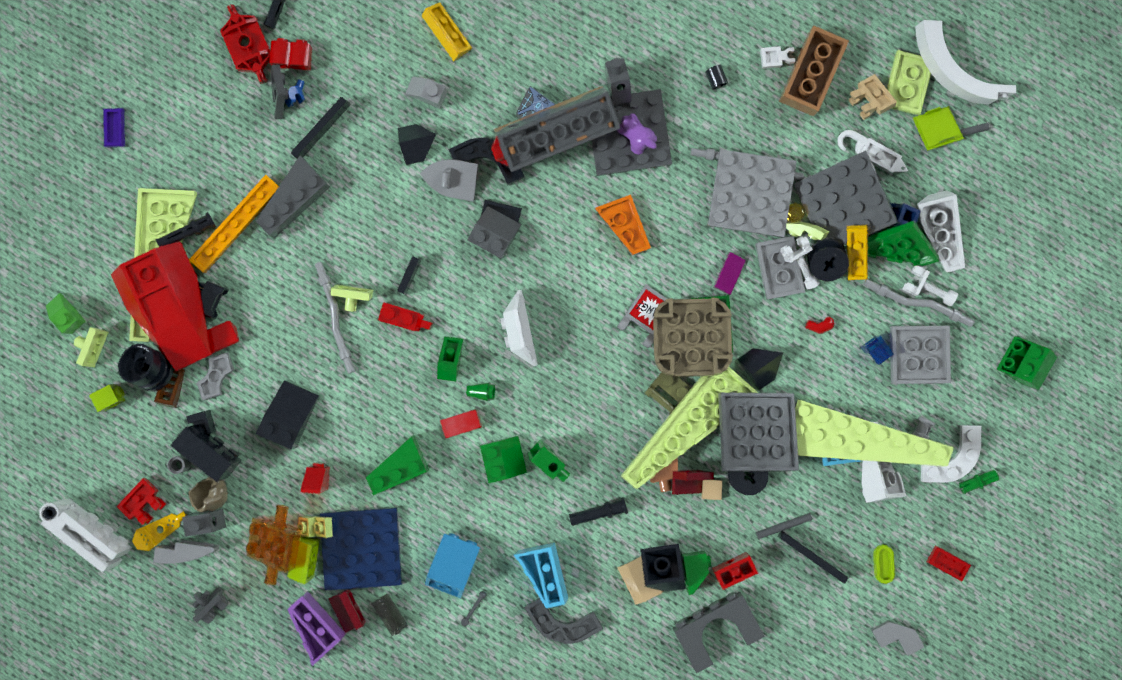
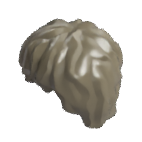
(208, 495)

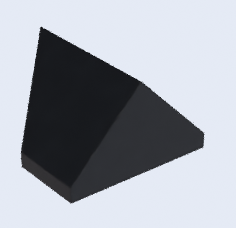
(415, 143)
(761, 365)

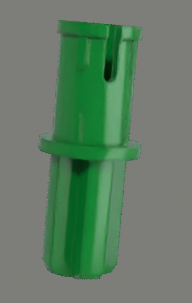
(979, 481)

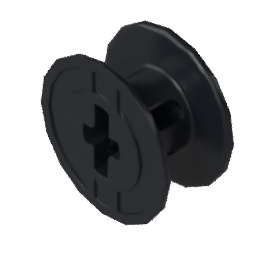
(828, 260)
(744, 486)

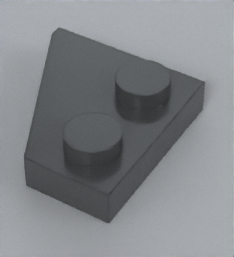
(279, 93)

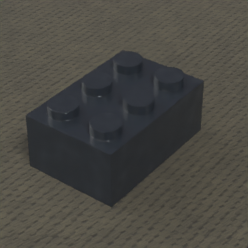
(206, 452)

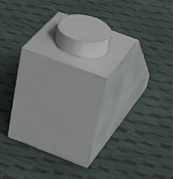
(427, 91)

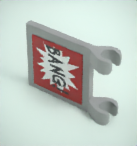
(643, 312)

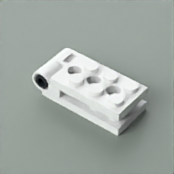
(84, 533)

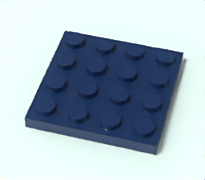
(362, 549)

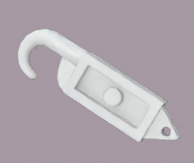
(879, 154)

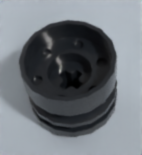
(145, 367)

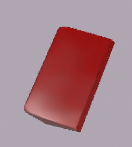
(222, 336)

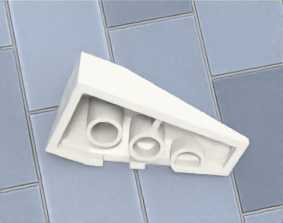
(942, 226)
(881, 481)

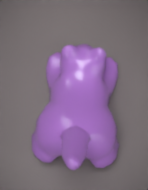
(639, 136)

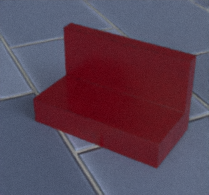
(689, 481)
(347, 610)

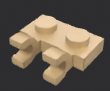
(877, 95)

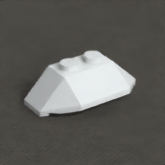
(518, 329)

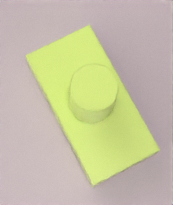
(351, 295)
(90, 346)

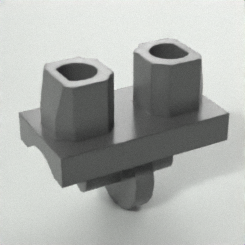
(205, 602)

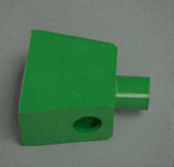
(543, 456)

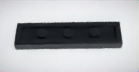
(320, 128)
(813, 557)

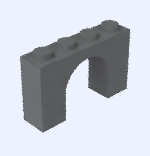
(734, 609)

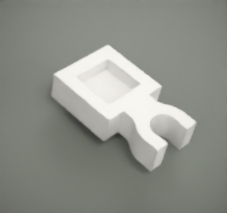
(773, 57)

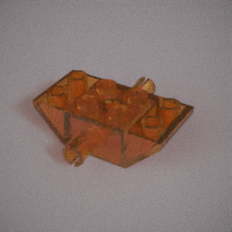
(274, 544)

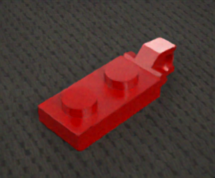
(403, 318)

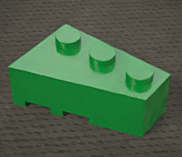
(398, 467)

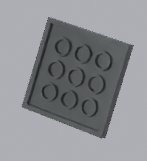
(613, 150)
(846, 197)
(758, 432)

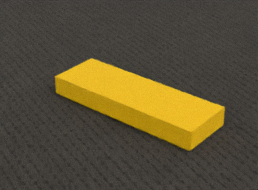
(857, 252)

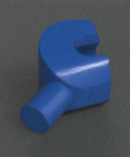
(295, 93)

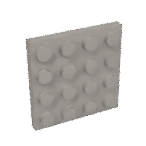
(751, 193)

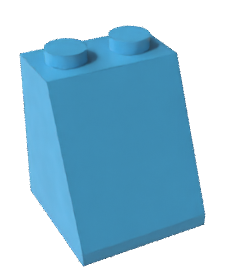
(452, 565)

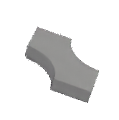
(219, 368)

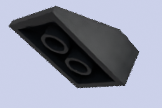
(287, 415)

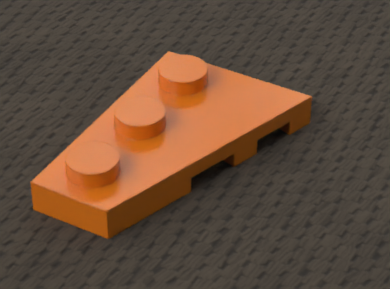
(625, 223)

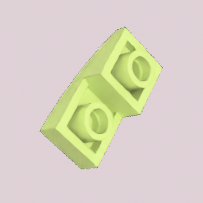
(801, 228)
(315, 526)

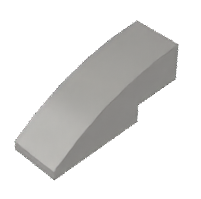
(182, 551)

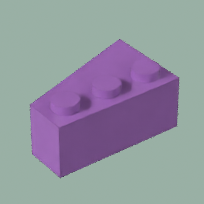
(315, 627)

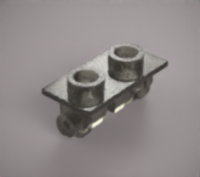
(389, 614)

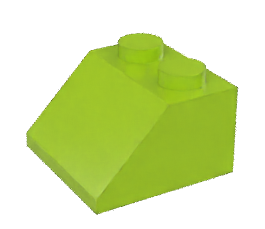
(306, 560)

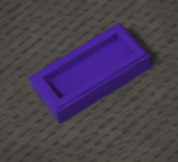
(114, 127)

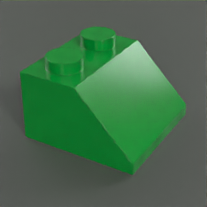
(503, 459)

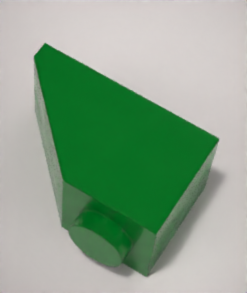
(449, 359)
(696, 569)

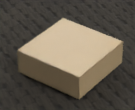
(712, 489)

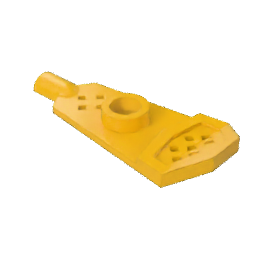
(153, 535)

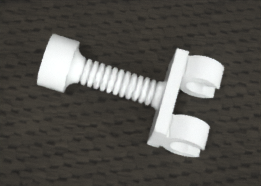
(810, 281)
(948, 297)

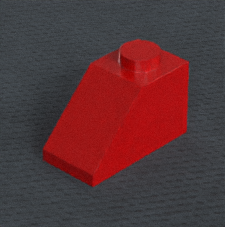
(316, 479)

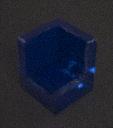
(877, 349)

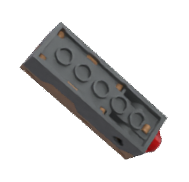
(555, 129)

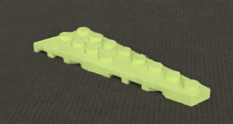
(157, 215)
(686, 425)
(842, 436)

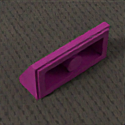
(729, 273)

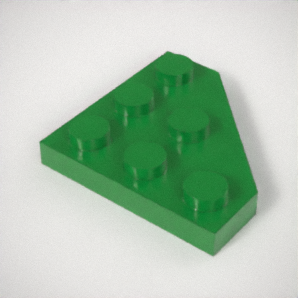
(902, 244)

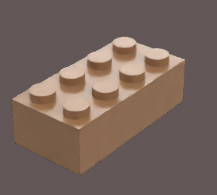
(813, 71)

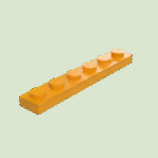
(234, 224)

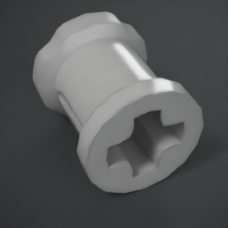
(923, 428)

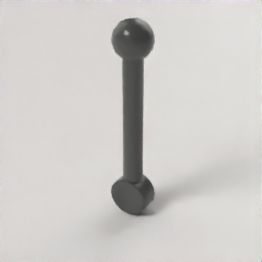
(465, 621)

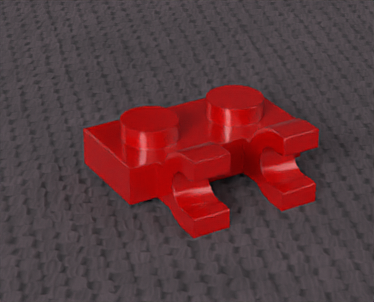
(138, 498)

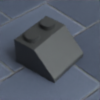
(494, 232)

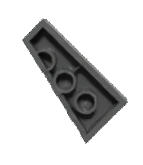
(294, 195)

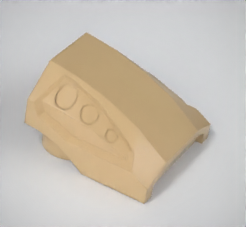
(634, 579)

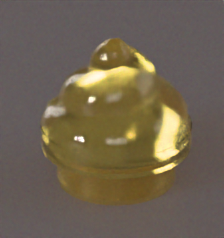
(796, 212)

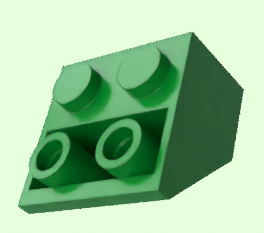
(1027, 362)

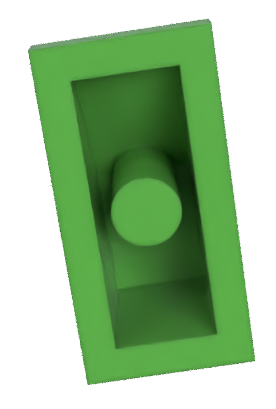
(64, 315)

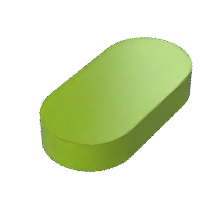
(884, 564)

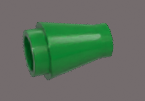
(481, 391)

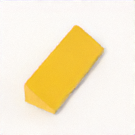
(446, 31)

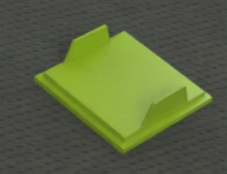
(937, 128)

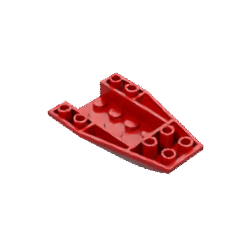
(166, 303)

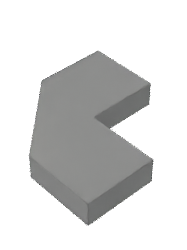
(890, 632)

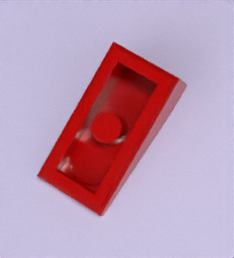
(461, 423)

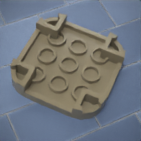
(692, 337)

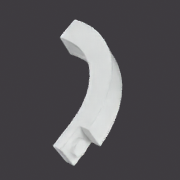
(949, 74)

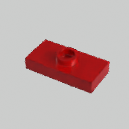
(948, 563)

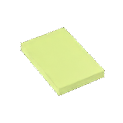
(908, 82)

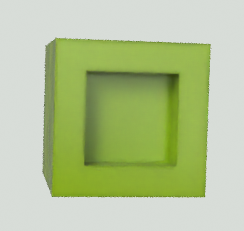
(107, 397)

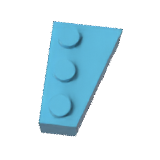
(545, 573)

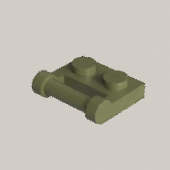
(672, 385)

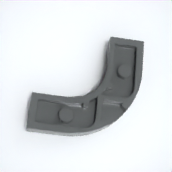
(562, 631)

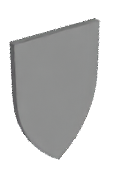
(452, 178)

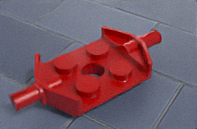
(253, 56)

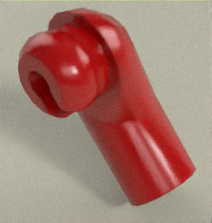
(821, 327)

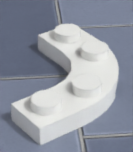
(962, 462)

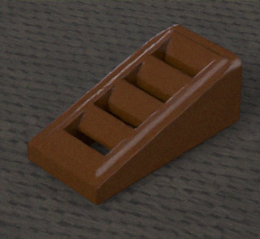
(173, 402)

